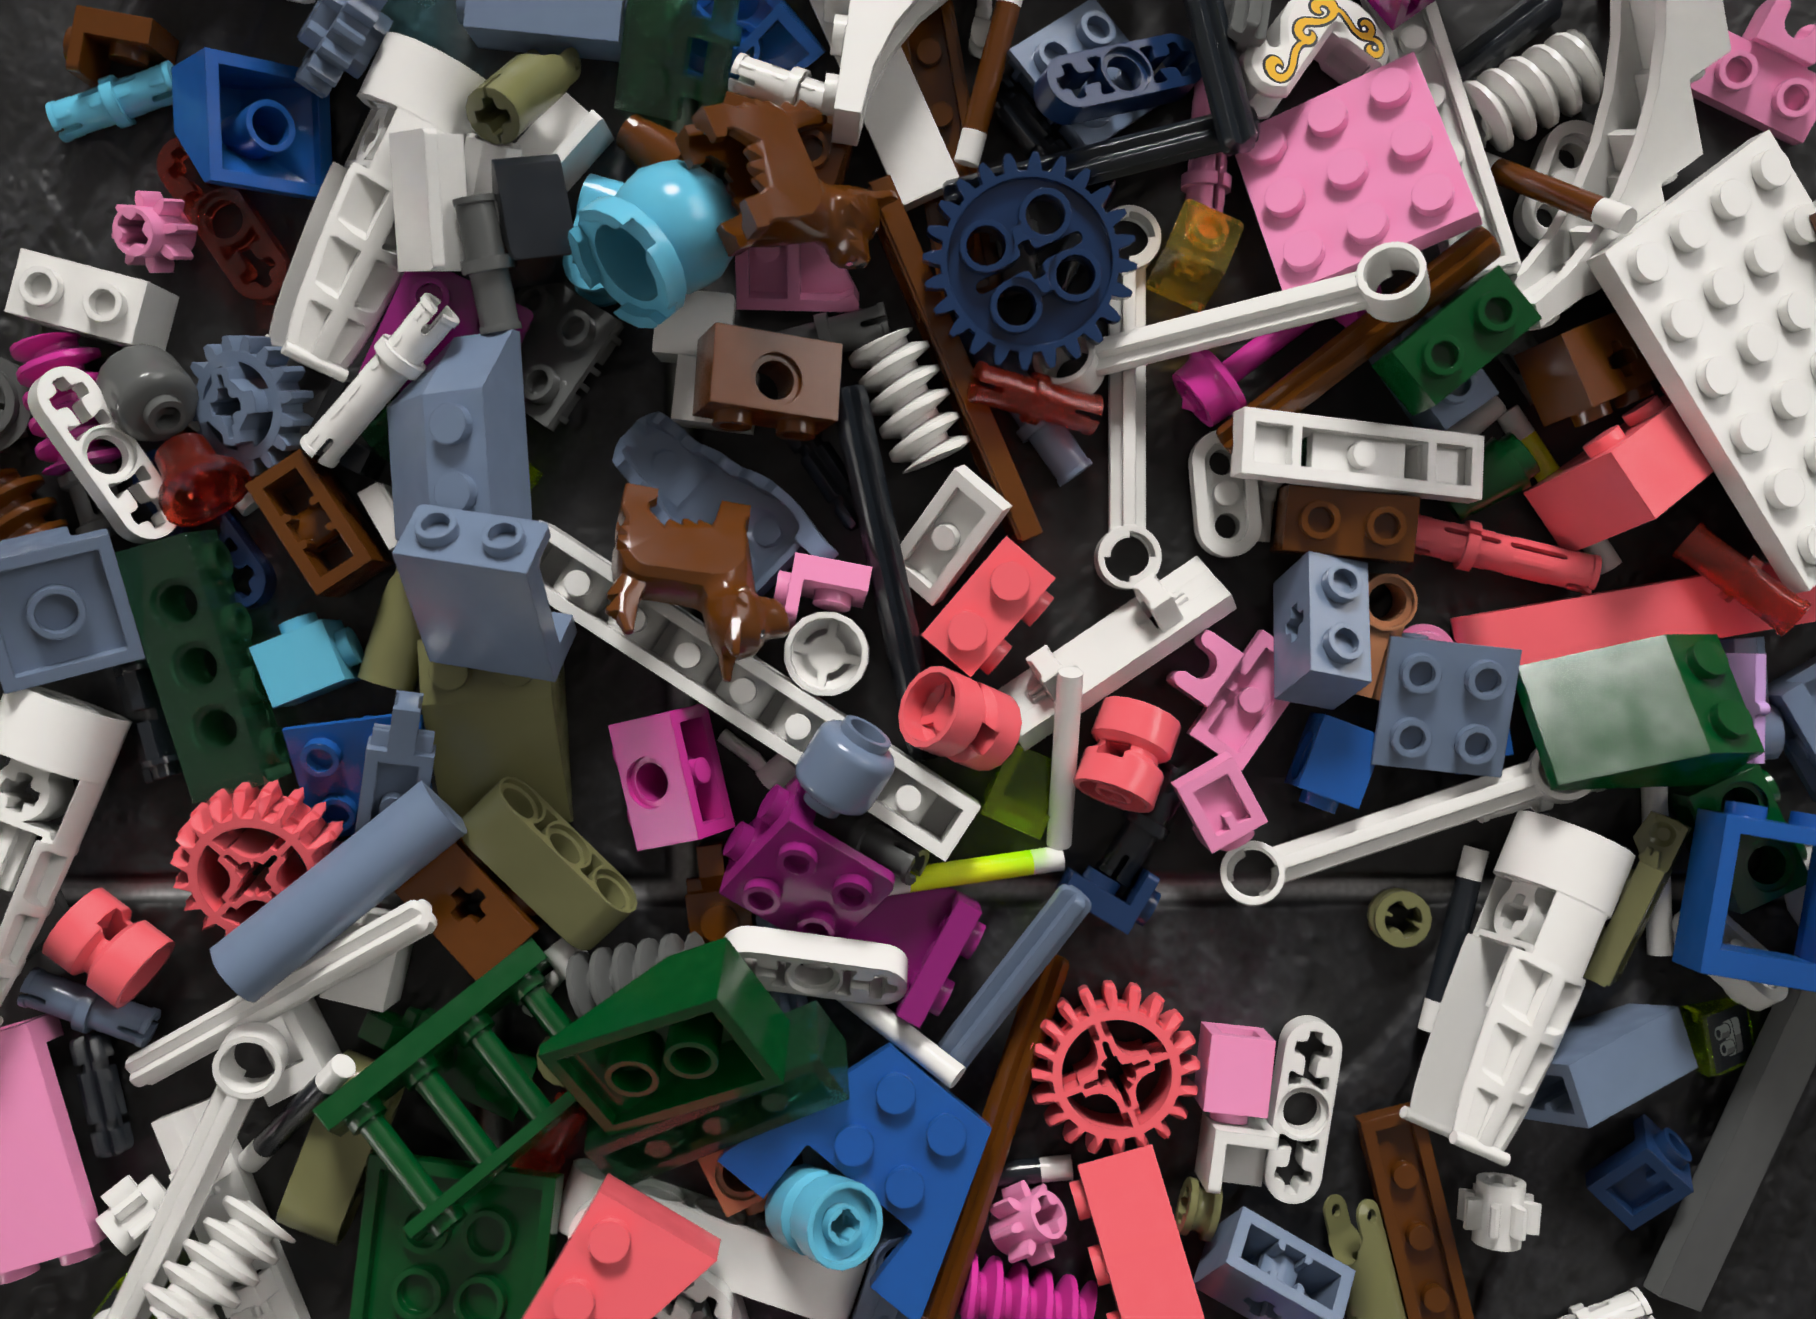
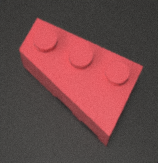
(1621, 477)
(1136, 1237)
(623, 1259)

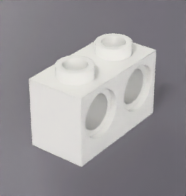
(90, 301)

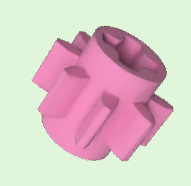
(154, 232)
(1027, 1223)

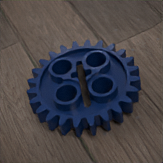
(1000, 209)

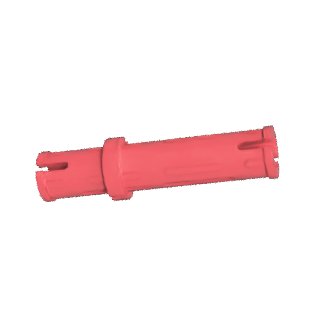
(1472, 546)

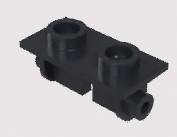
(149, 725)

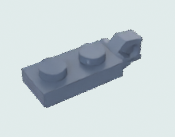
(395, 758)

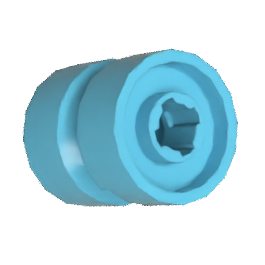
(824, 1216)

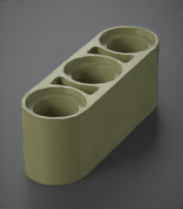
(548, 863)
(330, 1176)

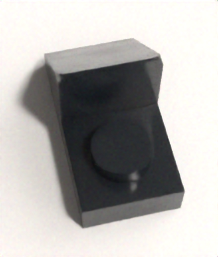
(533, 217)

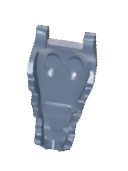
(697, 479)

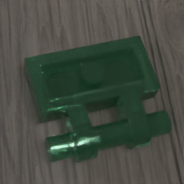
(658, 55)

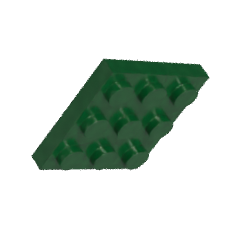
(475, 1271)

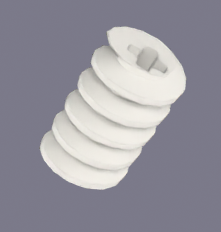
(1535, 89)
(907, 399)
(217, 1264)

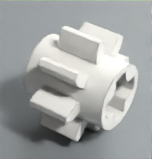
(130, 1211)
(1499, 1211)

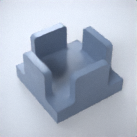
(62, 608)

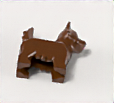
(776, 183)
(692, 568)

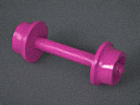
(1212, 387)

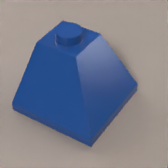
(251, 124)

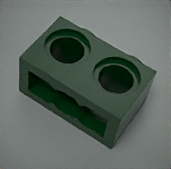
(1456, 341)
(1781, 862)

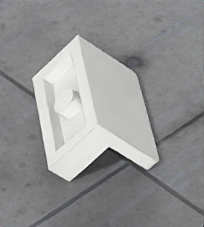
(571, 133)
(425, 179)

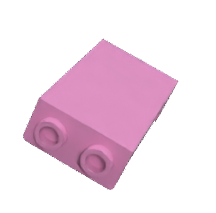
(43, 1182)

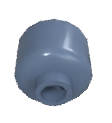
(845, 767)

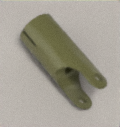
(521, 93)
(392, 644)
(1375, 1283)

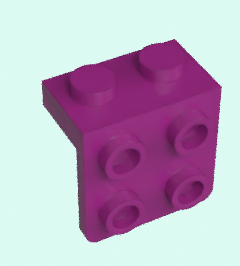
(798, 872)
(932, 932)

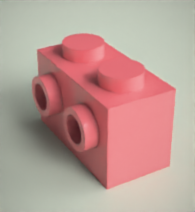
(988, 606)

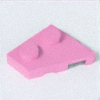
(793, 280)

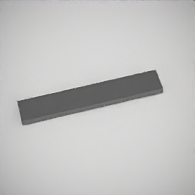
(1738, 1154)

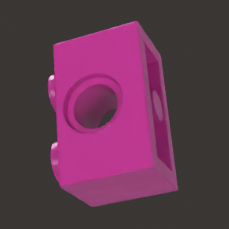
(671, 777)

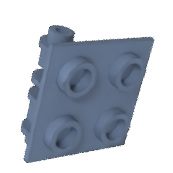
(1076, 31)
(1445, 706)

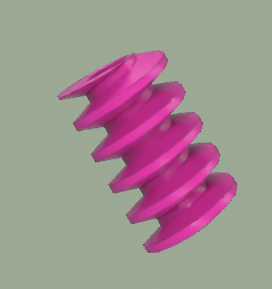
(40, 355)
(1013, 1297)

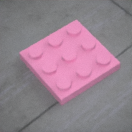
(1356, 174)

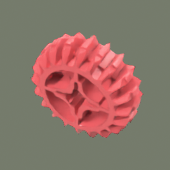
(238, 833)
(1140, 1058)

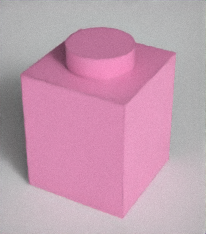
(1234, 1072)

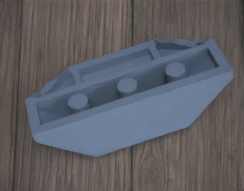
(463, 432)

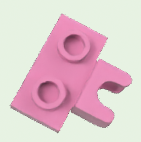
(1766, 76)
(1234, 695)

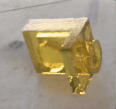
(1195, 255)

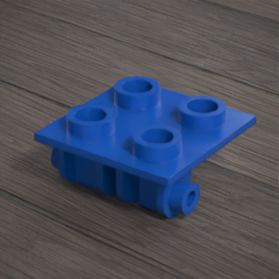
(331, 763)

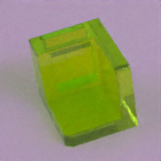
(1020, 792)

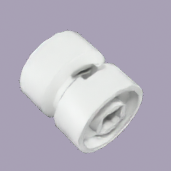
(826, 653)

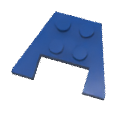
(901, 1141)

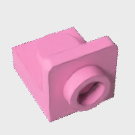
(827, 581)
(1220, 804)

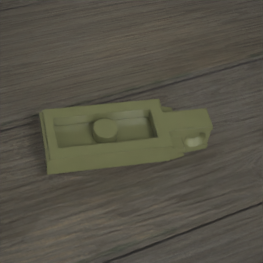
(1658, 845)

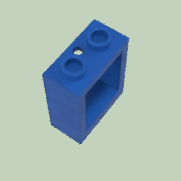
(1708, 897)

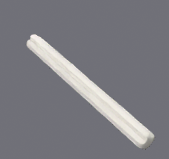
(321, 972)

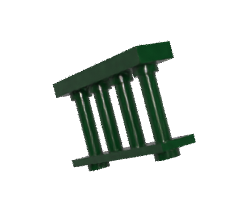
(415, 1065)

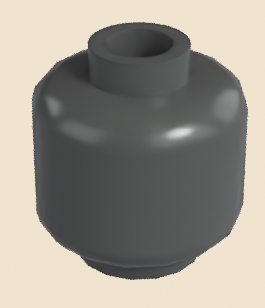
(147, 393)

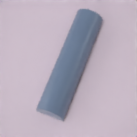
(336, 892)

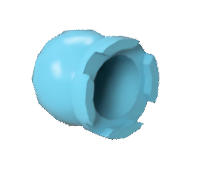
(654, 240)

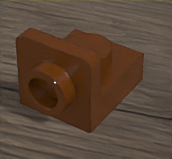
(110, 36)

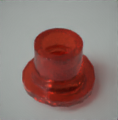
(197, 480)

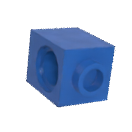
(1332, 763)

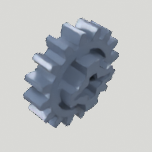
(340, 39)
(250, 401)

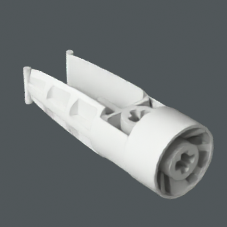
(348, 247)
(49, 745)
(1516, 982)

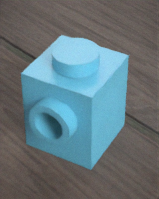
(307, 659)

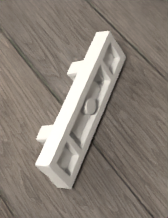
(1357, 455)
(1121, 644)
(278, 1292)

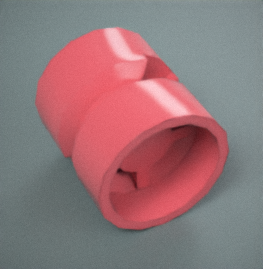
(959, 719)
(1129, 747)
(106, 945)

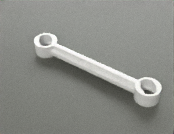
(1255, 317)
(1128, 422)
(1395, 826)
(199, 1166)

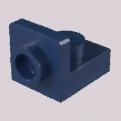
(1134, 906)
(1643, 1175)

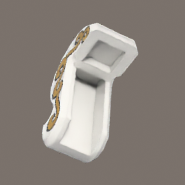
(1332, 32)

